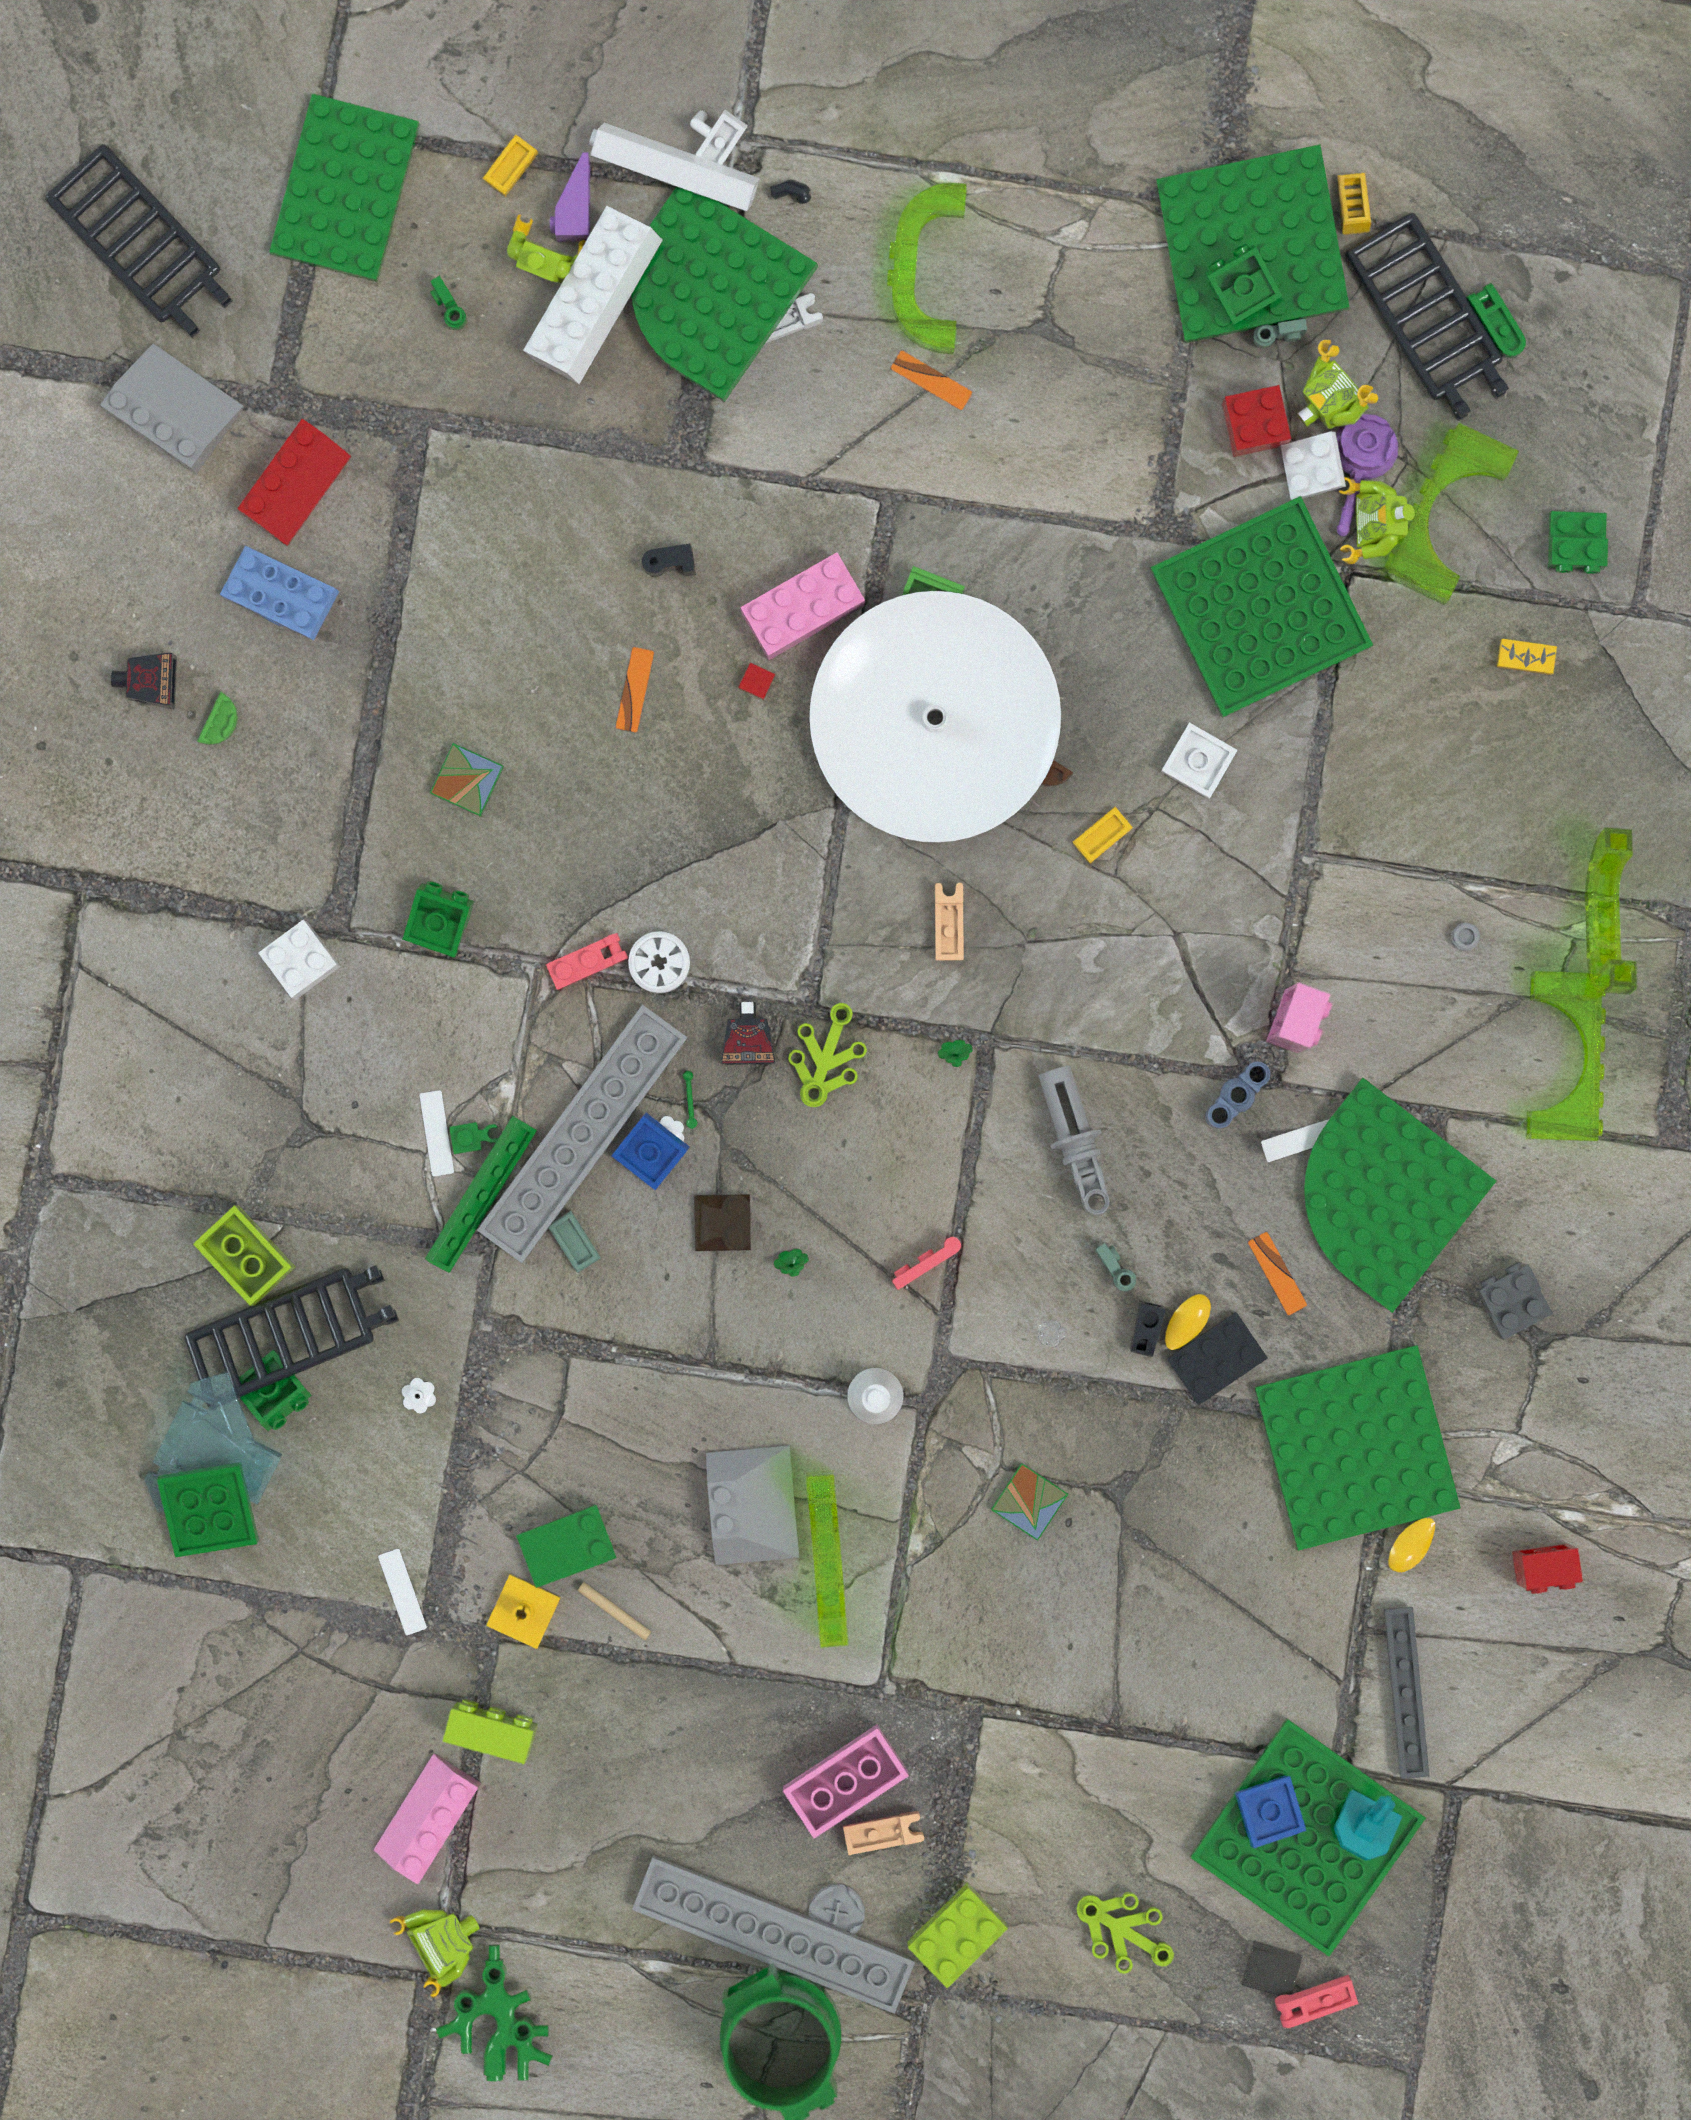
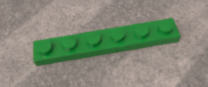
(480, 1194)

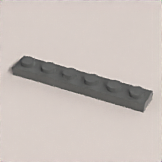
(1406, 1692)

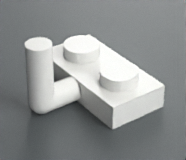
(719, 139)

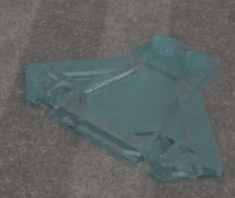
(213, 1438)

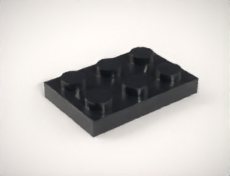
(1217, 1358)

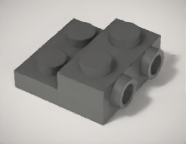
(1513, 1300)

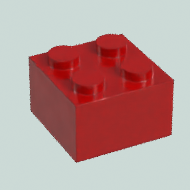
(1256, 420)
(1547, 1567)

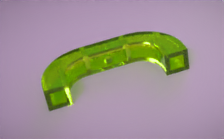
(931, 203)
(1602, 912)

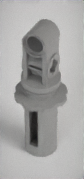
(1078, 1150)

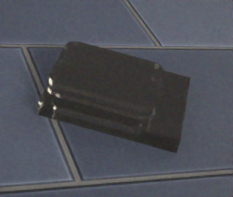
(1271, 1969)

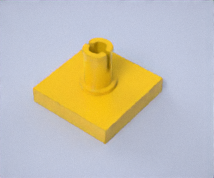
(523, 1611)

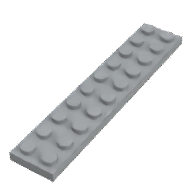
(582, 1134)
(773, 1934)

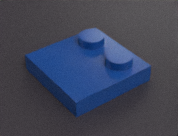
(650, 1151)
(1270, 1811)

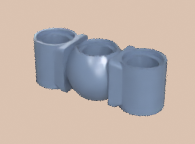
(1250, 1089)

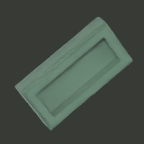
(574, 1242)

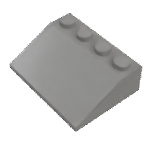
(172, 407)

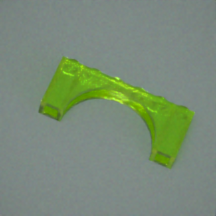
(1465, 455)
(1577, 1114)

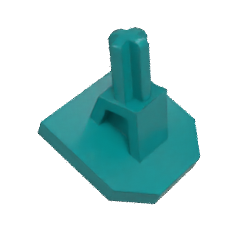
(1367, 1825)

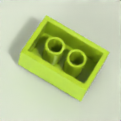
(244, 1255)
(490, 1731)
(957, 1935)

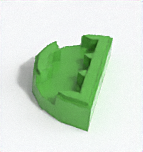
(220, 722)

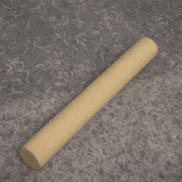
(614, 1611)

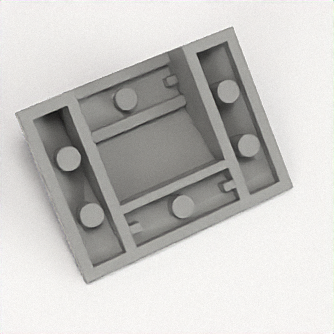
(752, 1505)

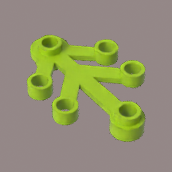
(825, 1060)
(1121, 1928)

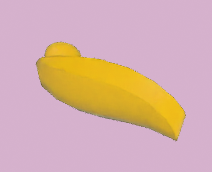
(1187, 1321)
(1411, 1545)

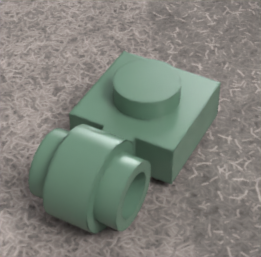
(1289, 331)
(1109, 1257)

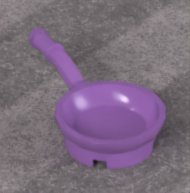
(1365, 453)

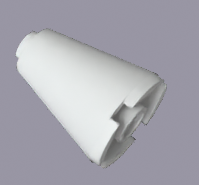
(875, 1396)

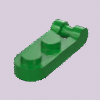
(1498, 322)

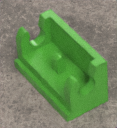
(924, 581)

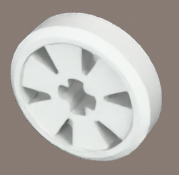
(651, 977)

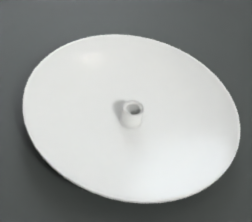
(946, 658)

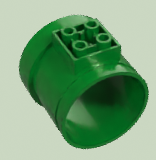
(774, 1986)

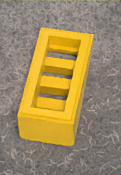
(1359, 220)

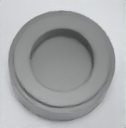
(1465, 936)

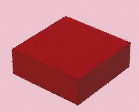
(756, 681)

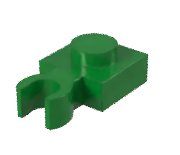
(468, 1137)

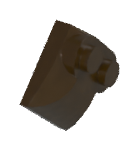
(722, 1222)

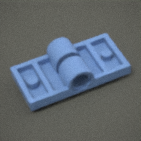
(279, 593)

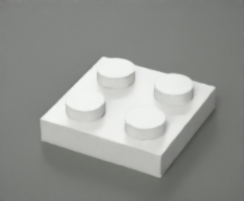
(1313, 465)
(1199, 760)

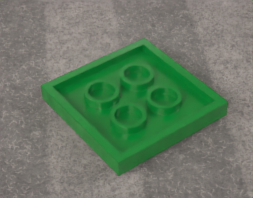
(208, 1509)

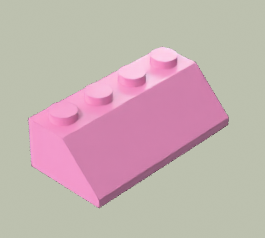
(426, 1818)

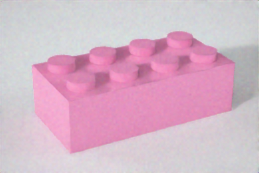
(803, 606)
(1299, 1018)
(845, 1781)

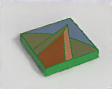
(467, 779)
(1029, 1501)

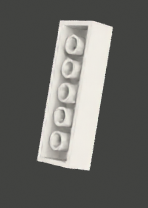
(593, 294)

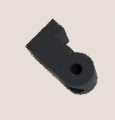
(670, 558)
(1147, 1328)

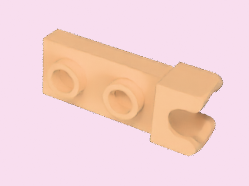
(949, 924)
(882, 1833)

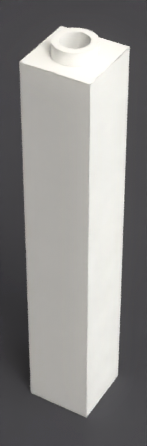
(674, 166)

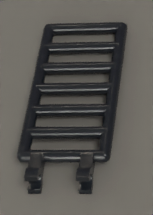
(108, 256)
(1394, 323)
(365, 1324)

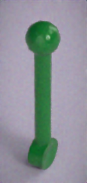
(691, 1122)

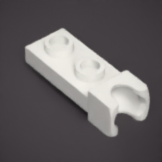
(797, 318)

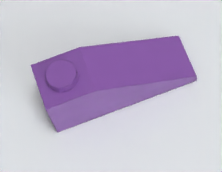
(573, 208)

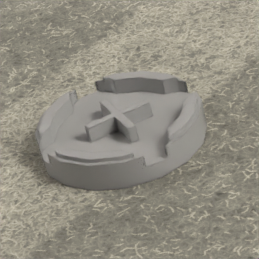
(838, 1907)

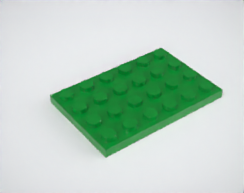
(344, 187)

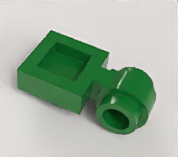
(443, 296)

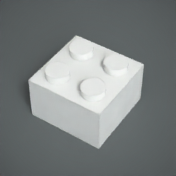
(299, 959)

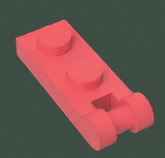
(586, 962)
(927, 1261)
(1316, 2001)

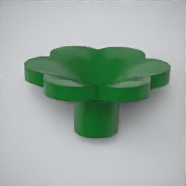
(955, 1052)
(791, 1262)

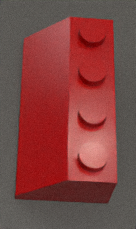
(294, 482)

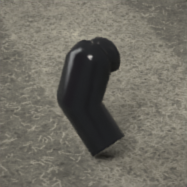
(793, 188)

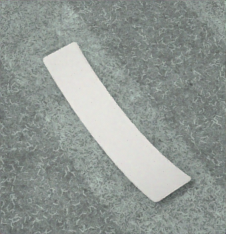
(1292, 1142)

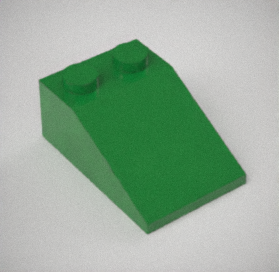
(566, 1546)

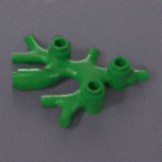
(501, 2006)

